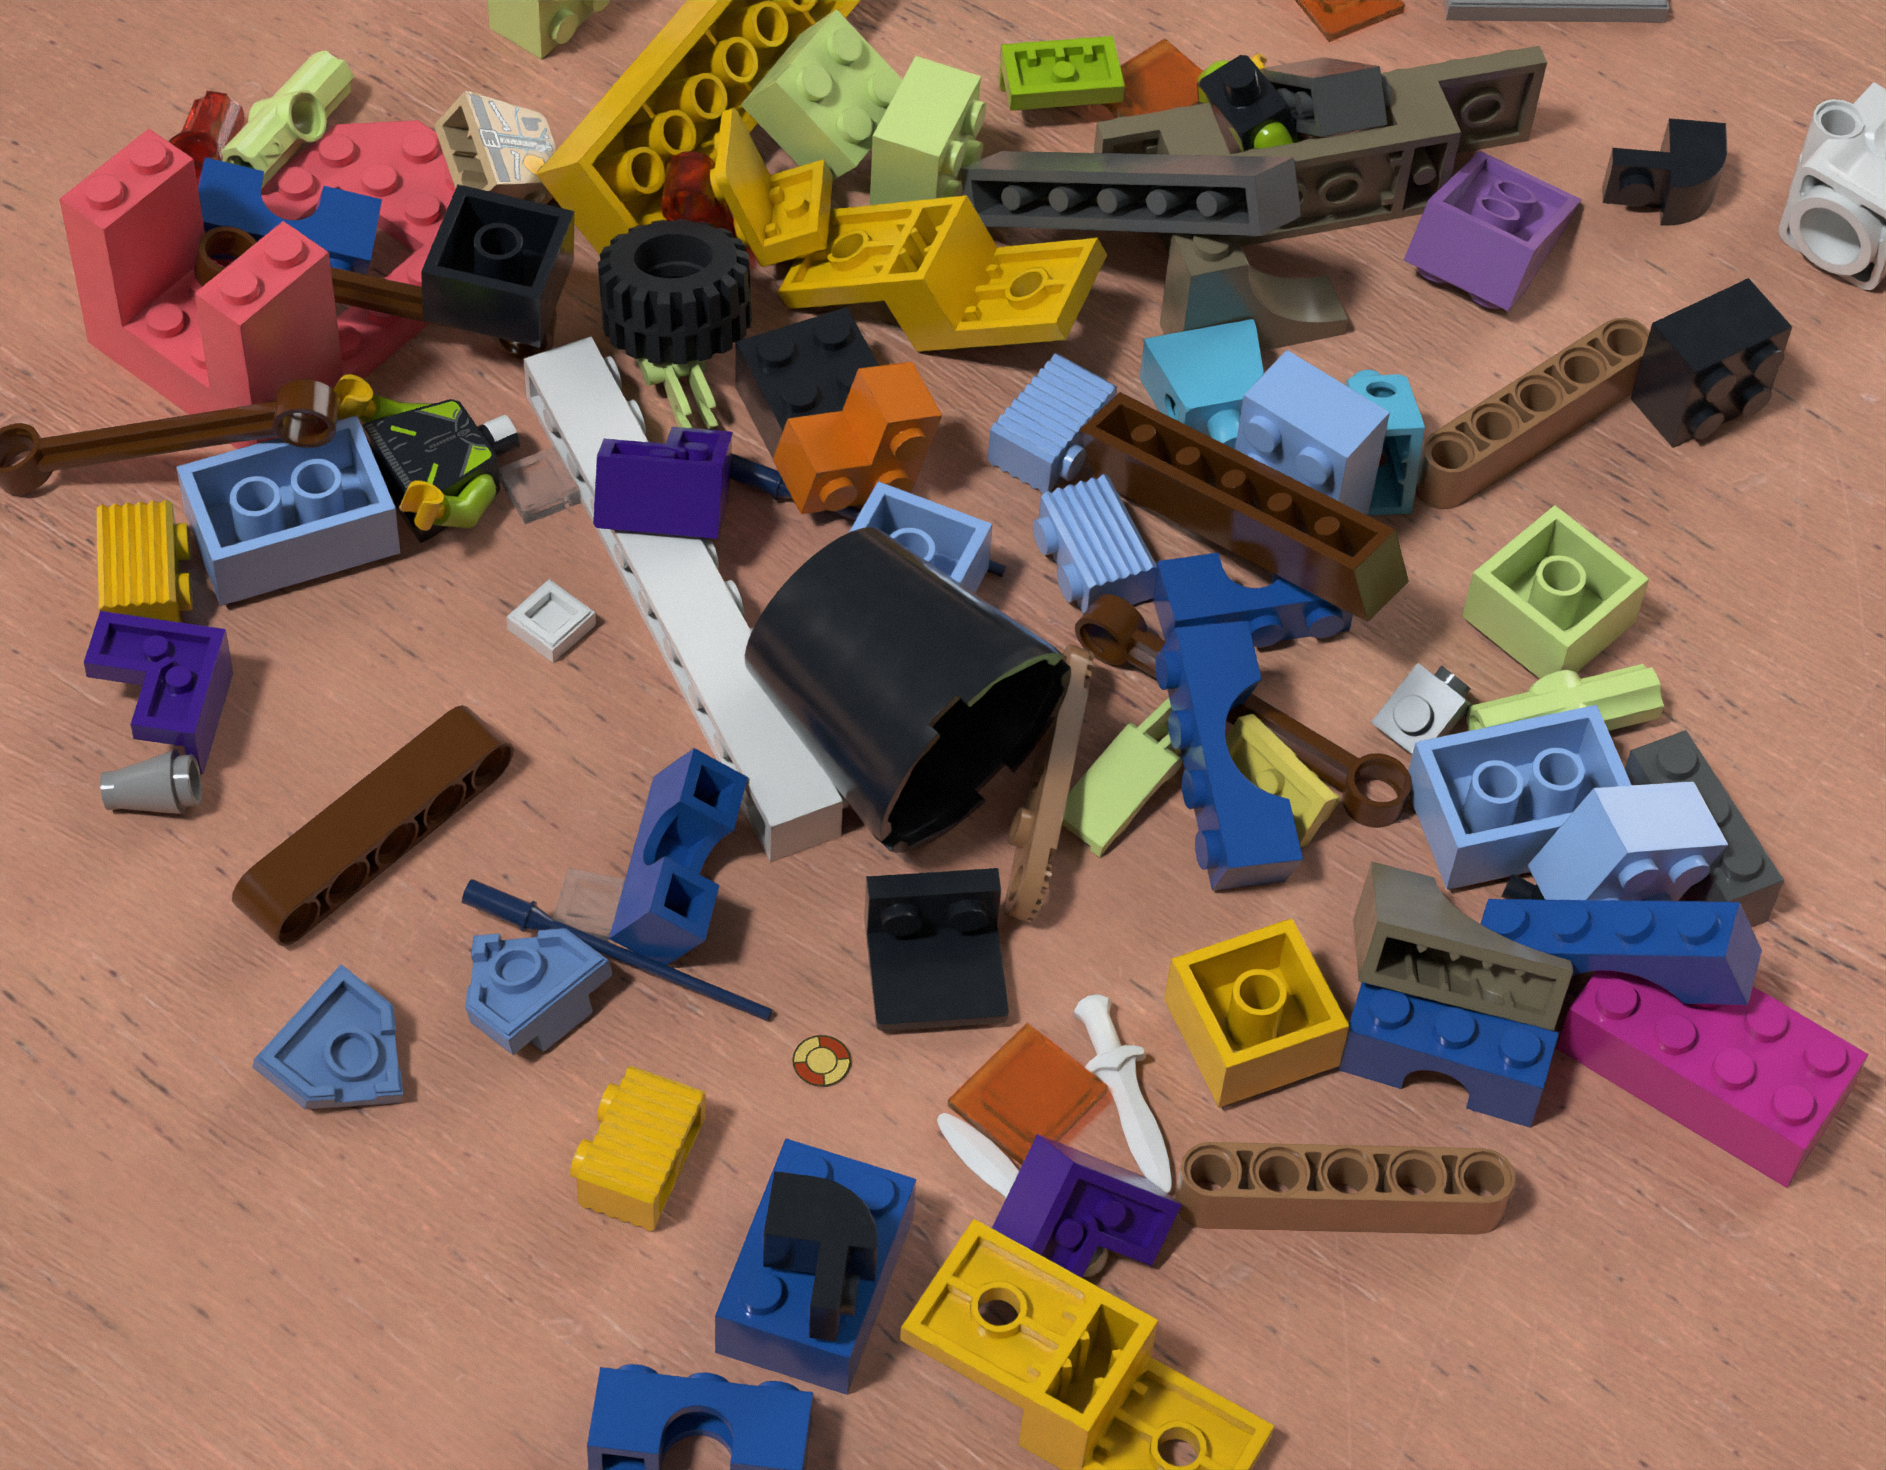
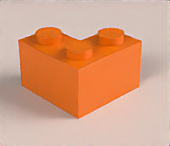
(876, 437)

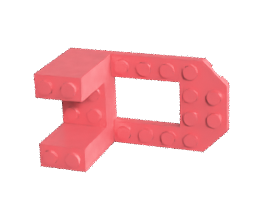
(273, 308)

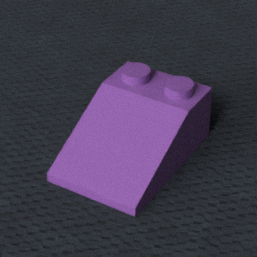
(1490, 230)

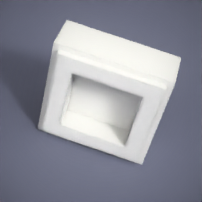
(551, 621)

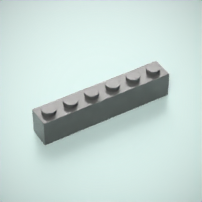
(1134, 192)

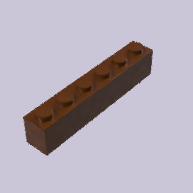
(1246, 506)

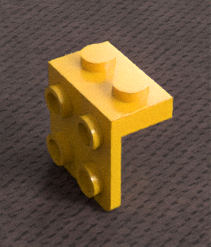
(775, 213)

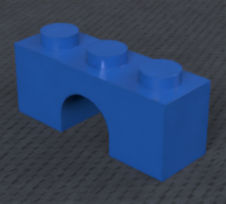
(341, 223)
(1200, 593)
(664, 897)
(1492, 1056)
(646, 1413)

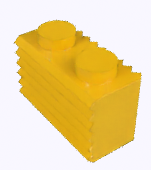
(140, 561)
(639, 1147)

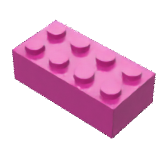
(1735, 1074)

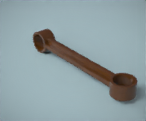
(351, 288)
(170, 435)
(1120, 634)

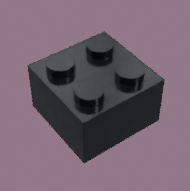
(498, 265)
(1711, 363)
(799, 370)

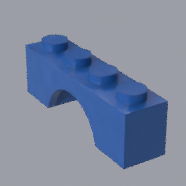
(1243, 830)
(1685, 946)

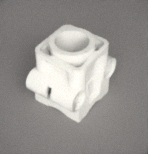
(1840, 190)

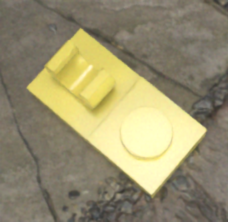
(1279, 772)

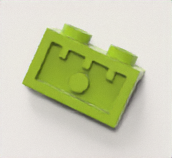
(1061, 73)

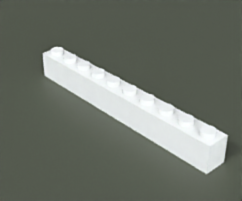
(687, 611)

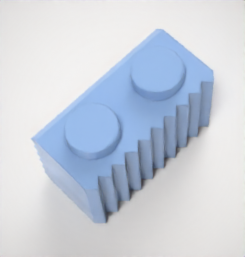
(1040, 430)
(1094, 544)

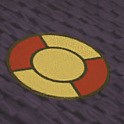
(821, 1060)

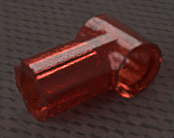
(209, 128)
(690, 193)

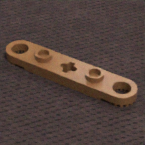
(1039, 823)

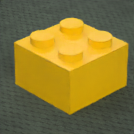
(1255, 1012)

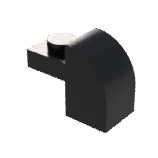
(1677, 178)
(826, 1232)

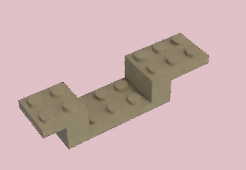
(1380, 169)

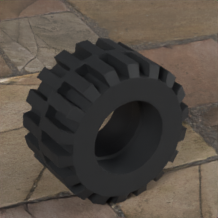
(675, 291)

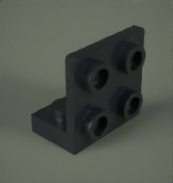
(935, 949)

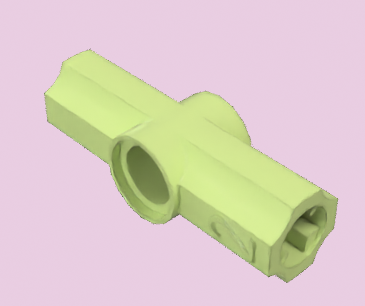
(292, 116)
(1621, 695)

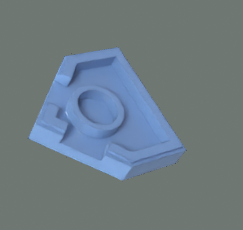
(532, 987)
(336, 1048)

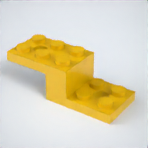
(946, 275)
(1073, 1364)

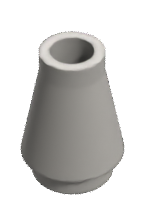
(156, 785)

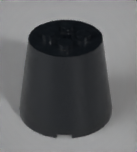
(903, 684)

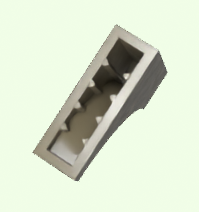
(1215, 286)
(1430, 949)

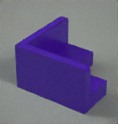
(664, 486)
(181, 672)
(1075, 1202)

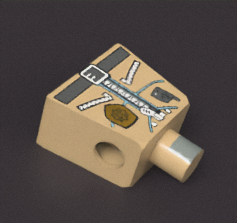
(496, 146)

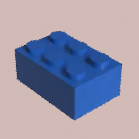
(768, 1309)

